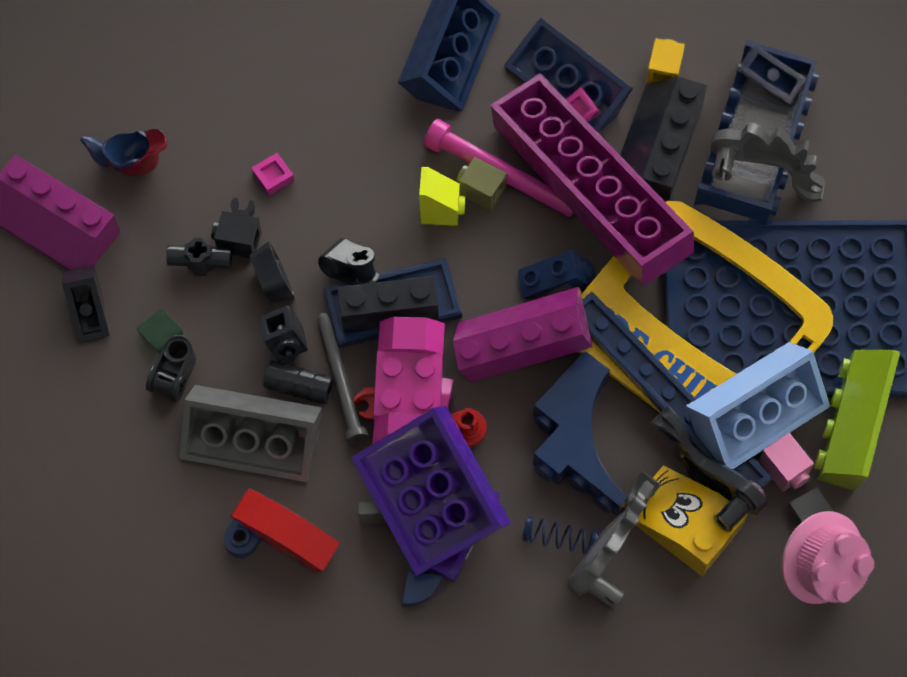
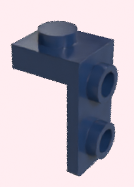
(556, 272)

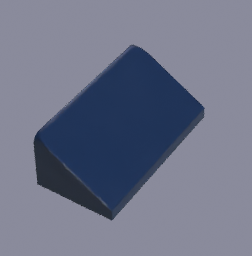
(771, 74)

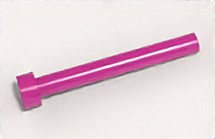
(440, 137)

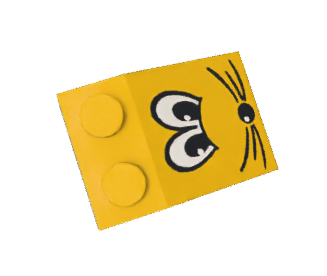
(683, 521)

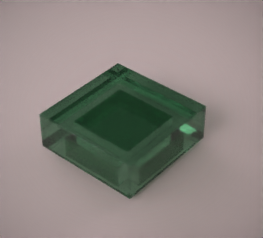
(159, 329)

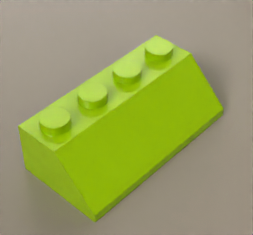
(856, 418)

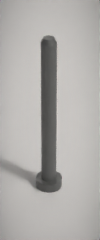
(355, 433)

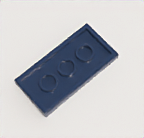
(447, 299)

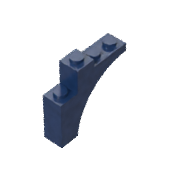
(570, 448)

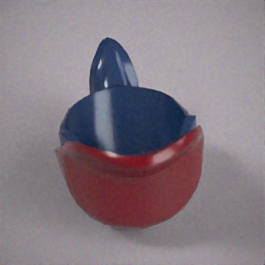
(128, 152)

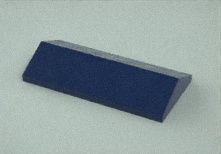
(567, 69)

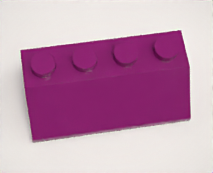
(53, 216)
(522, 335)

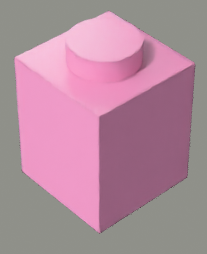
(786, 463)

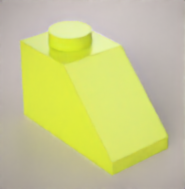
(439, 199)

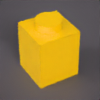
(665, 60)

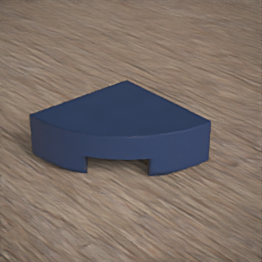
(420, 588)

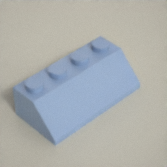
(759, 405)

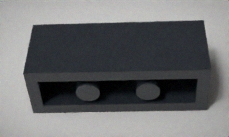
(368, 304)

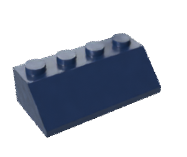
(449, 51)

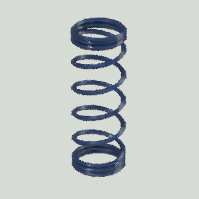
(528, 528)

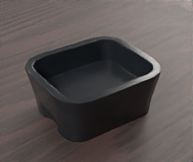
(271, 274)

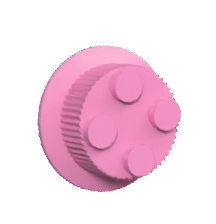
(826, 559)

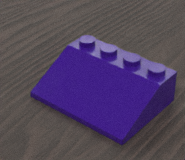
(430, 489)

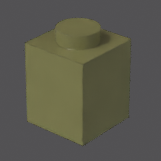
(482, 183)

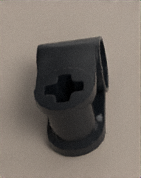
(349, 263)
(171, 374)

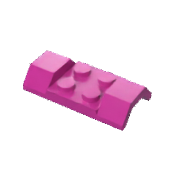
(407, 372)

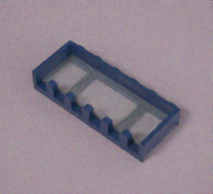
(755, 185)

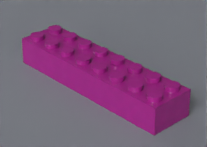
(593, 180)

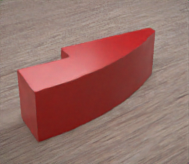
(285, 530)

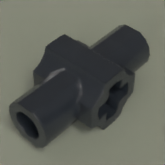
(189, 255)

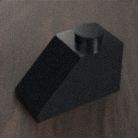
(85, 303)

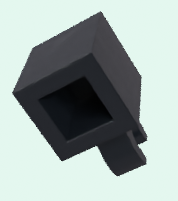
(238, 230)

